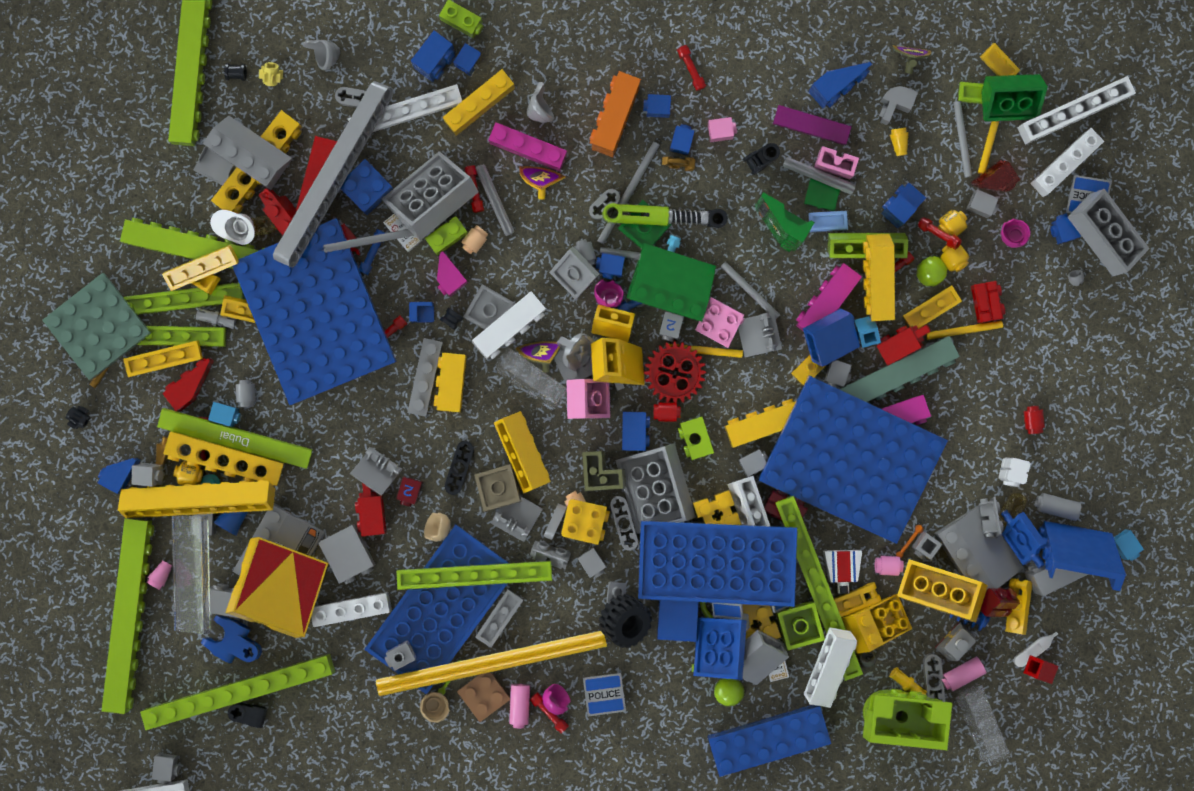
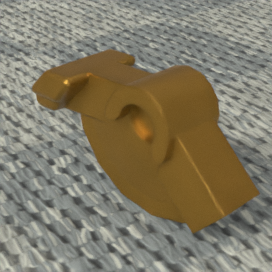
(676, 163)

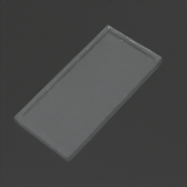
(191, 574)

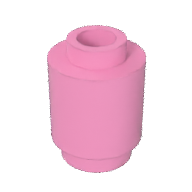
(888, 565)

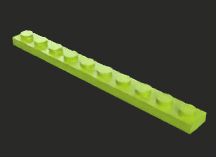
(815, 576)

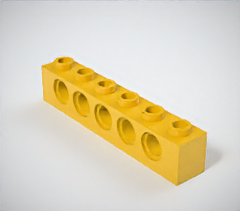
(235, 182)
(176, 441)

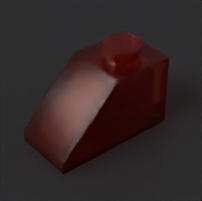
(998, 177)

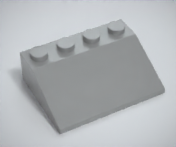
(430, 195)
(656, 487)
(975, 555)

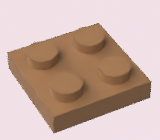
(483, 695)

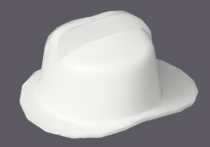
(233, 226)

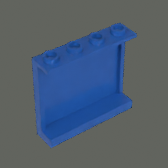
(1081, 552)

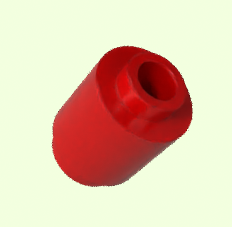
(666, 412)
(1034, 420)

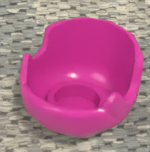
(1015, 233)
(608, 294)
(556, 699)

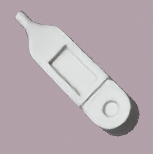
(1034, 649)

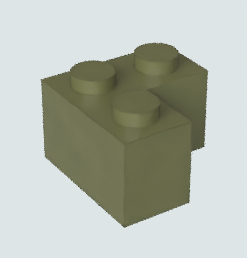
(596, 475)

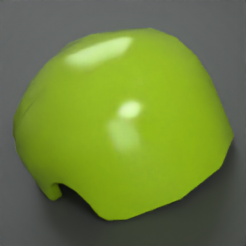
(931, 271)
(729, 692)

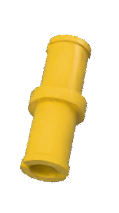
(906, 682)

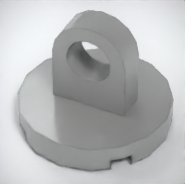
(576, 351)

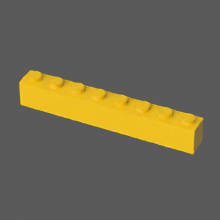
(196, 499)

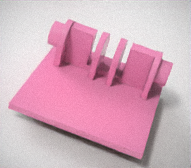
(720, 322)

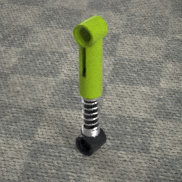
(662, 215)

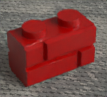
(987, 301)

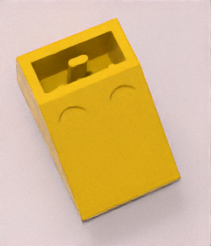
(617, 362)
(877, 624)

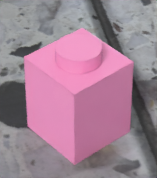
(721, 129)

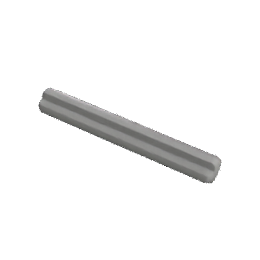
(819, 175)
(494, 200)

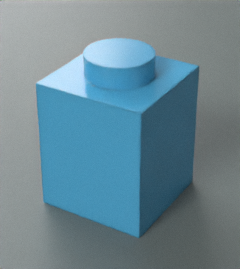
(867, 331)
(224, 414)
(1128, 545)

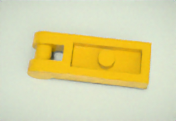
(856, 600)
(1018, 619)

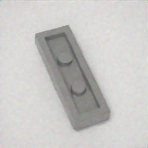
(499, 618)

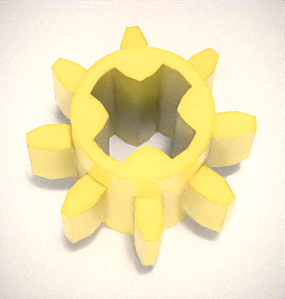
(270, 74)

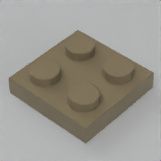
(497, 488)

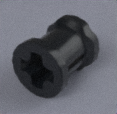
(235, 72)

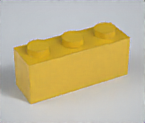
(450, 382)

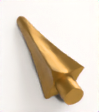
(160, 457)

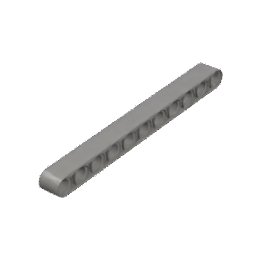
(333, 174)

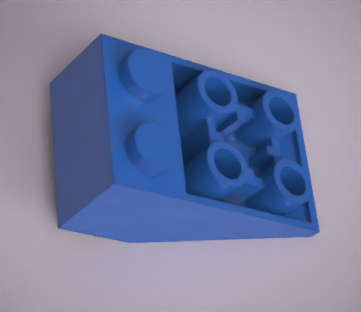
(833, 83)

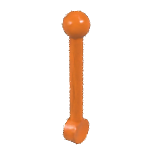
(918, 529)

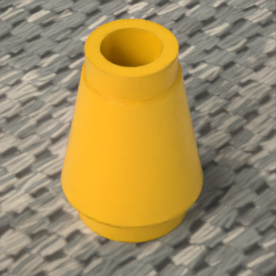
(900, 141)

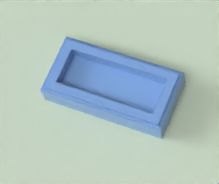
(829, 221)

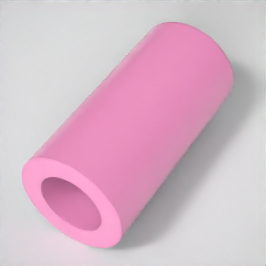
(963, 674)
(519, 705)

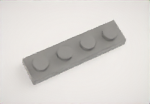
(425, 377)

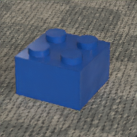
(433, 56)
(366, 187)

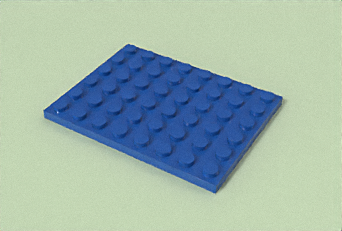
(314, 316)
(852, 459)

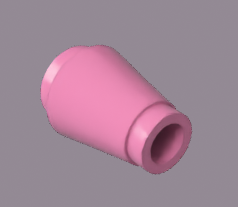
(159, 575)

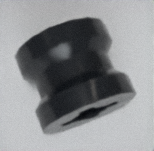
(451, 318)

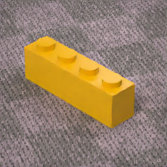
(479, 102)
(758, 425)
(522, 452)

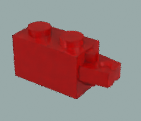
(277, 209)
(903, 343)
(370, 513)

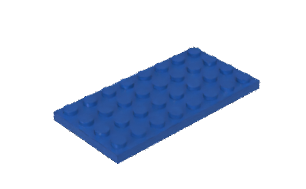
(718, 563)
(441, 617)

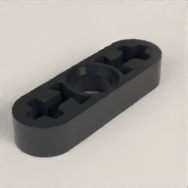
(451, 471)

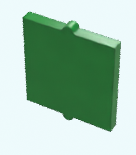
(821, 195)

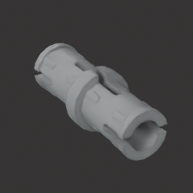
(215, 318)

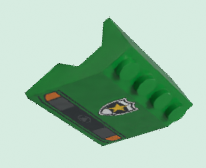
(786, 227)

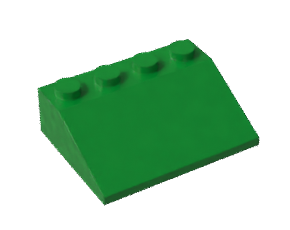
(672, 282)

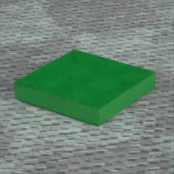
(643, 233)

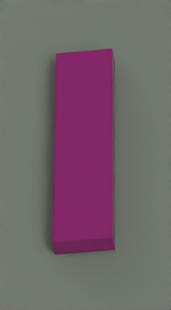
(812, 125)

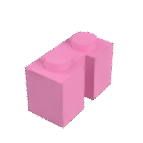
(840, 166)

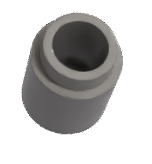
(586, 250)
(245, 393)

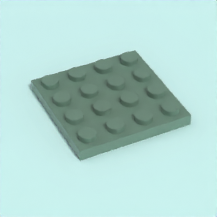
(96, 326)

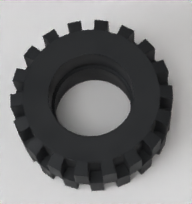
(615, 615)

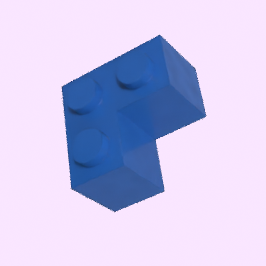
(902, 207)

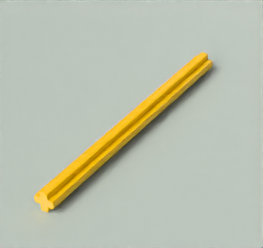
(490, 663)

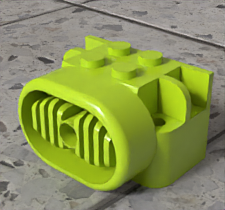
(922, 723)

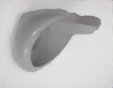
(325, 52)
(538, 108)

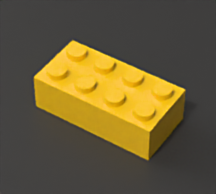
(880, 277)
(942, 590)

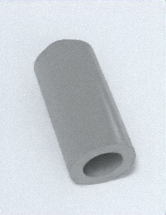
(1058, 506)

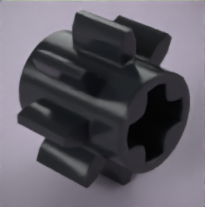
(77, 417)

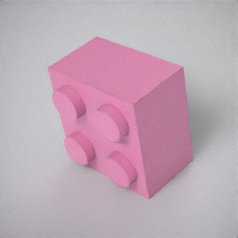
(587, 399)

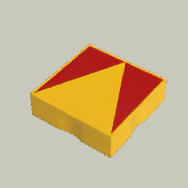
(277, 587)

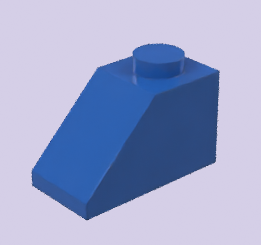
(117, 475)

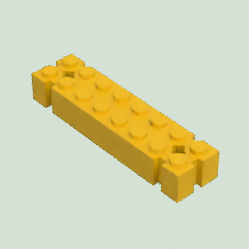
(722, 503)

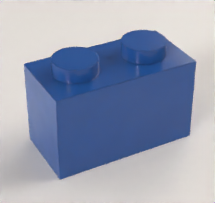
(634, 431)

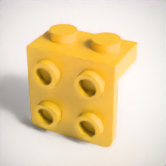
(585, 521)

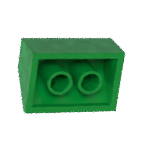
(1013, 97)

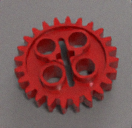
(670, 388)

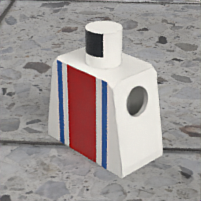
(842, 567)

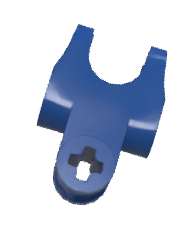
(234, 642)

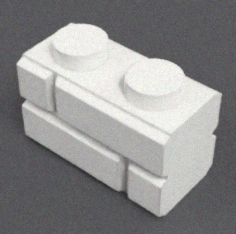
(1014, 471)

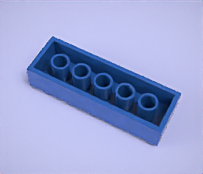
(769, 739)

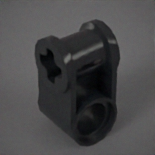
(760, 158)
(251, 714)

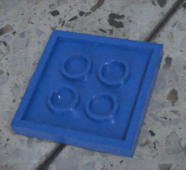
(720, 648)

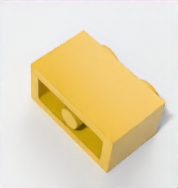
(613, 323)

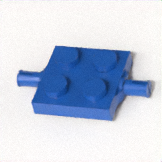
(1023, 538)

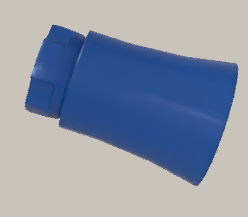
(231, 521)

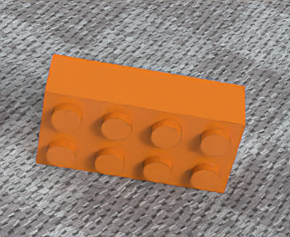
(616, 113)

